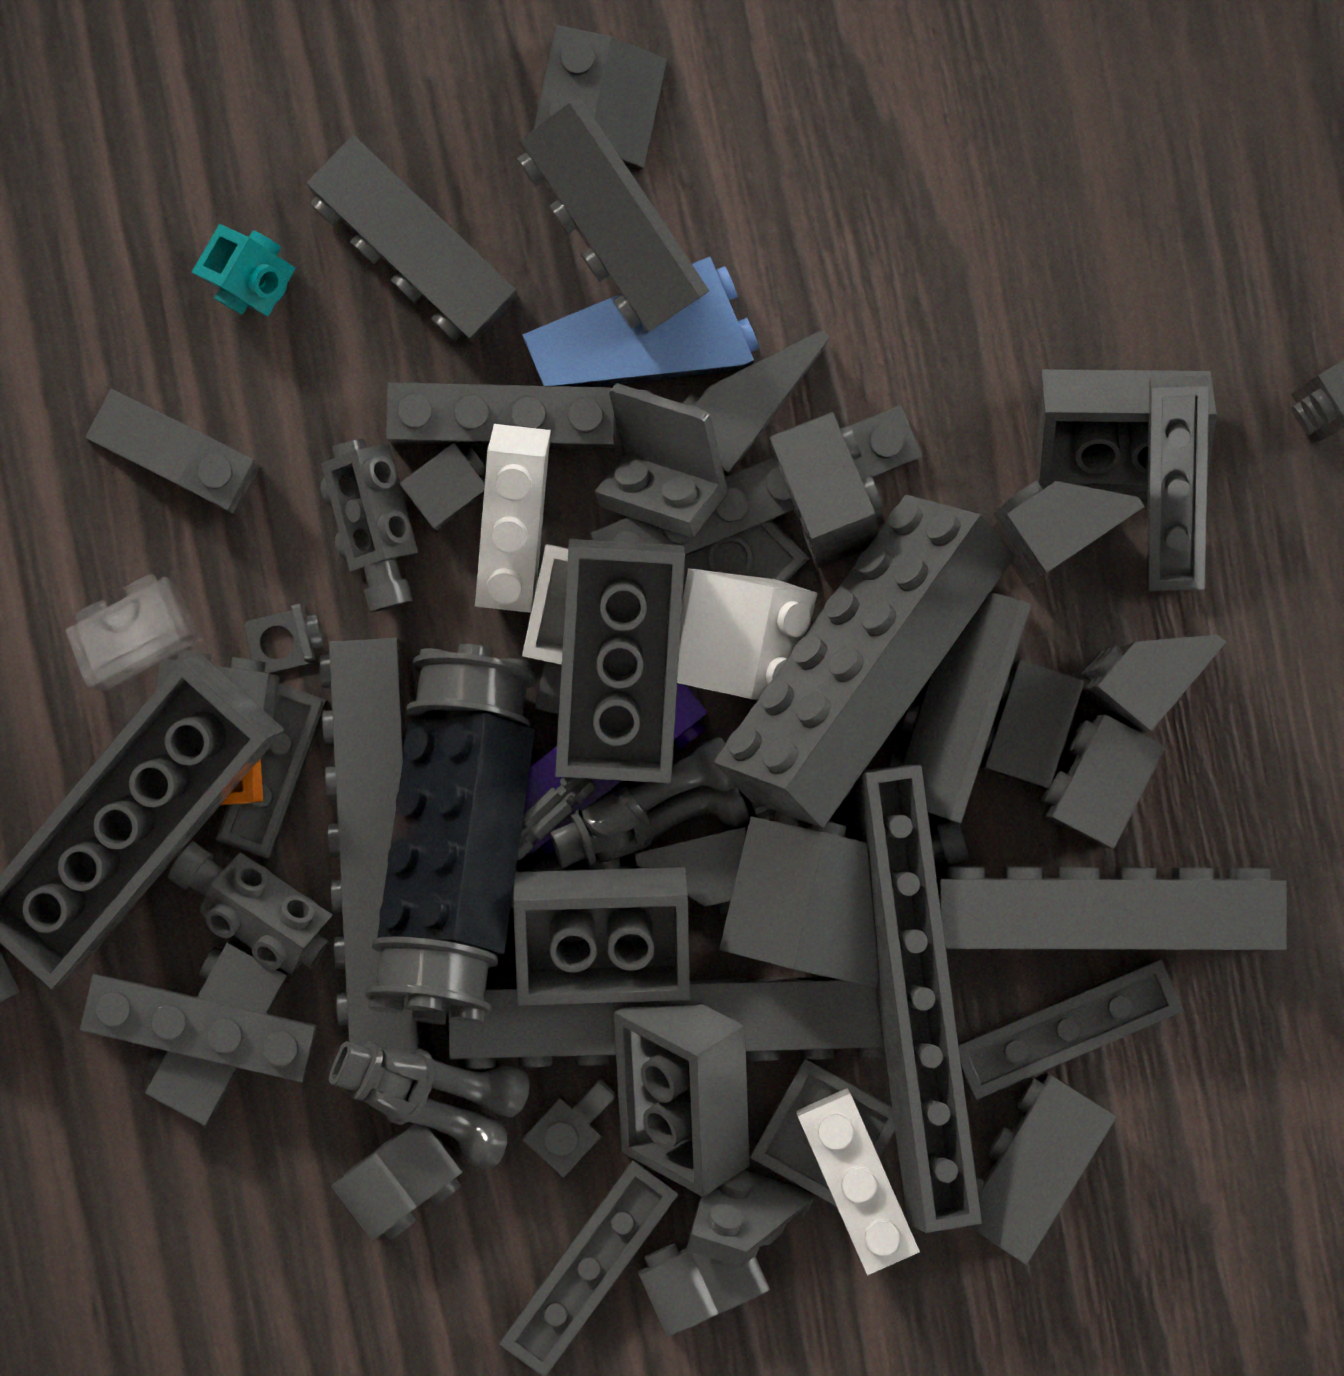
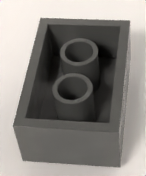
(601, 936)

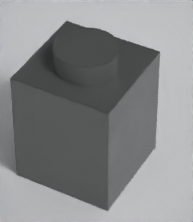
(447, 485)

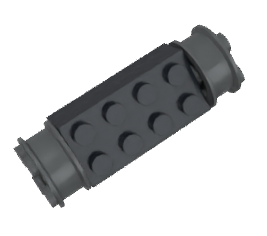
(454, 835)

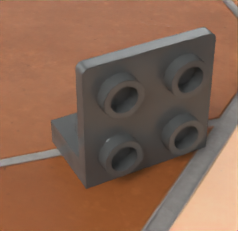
(669, 463)

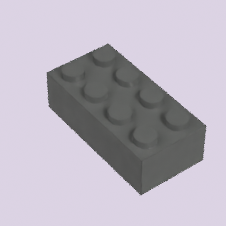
(620, 660)

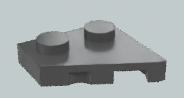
(745, 1216)

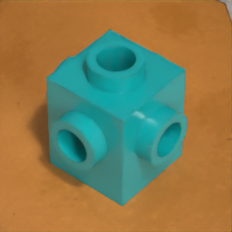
(244, 270)

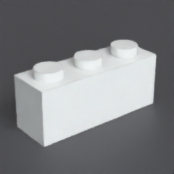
(512, 518)
(857, 1181)

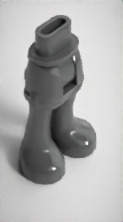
(636, 815)
(399, 1086)

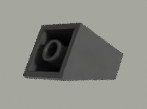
(804, 901)

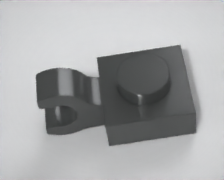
(566, 1131)

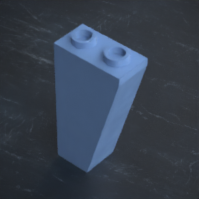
(602, 350)

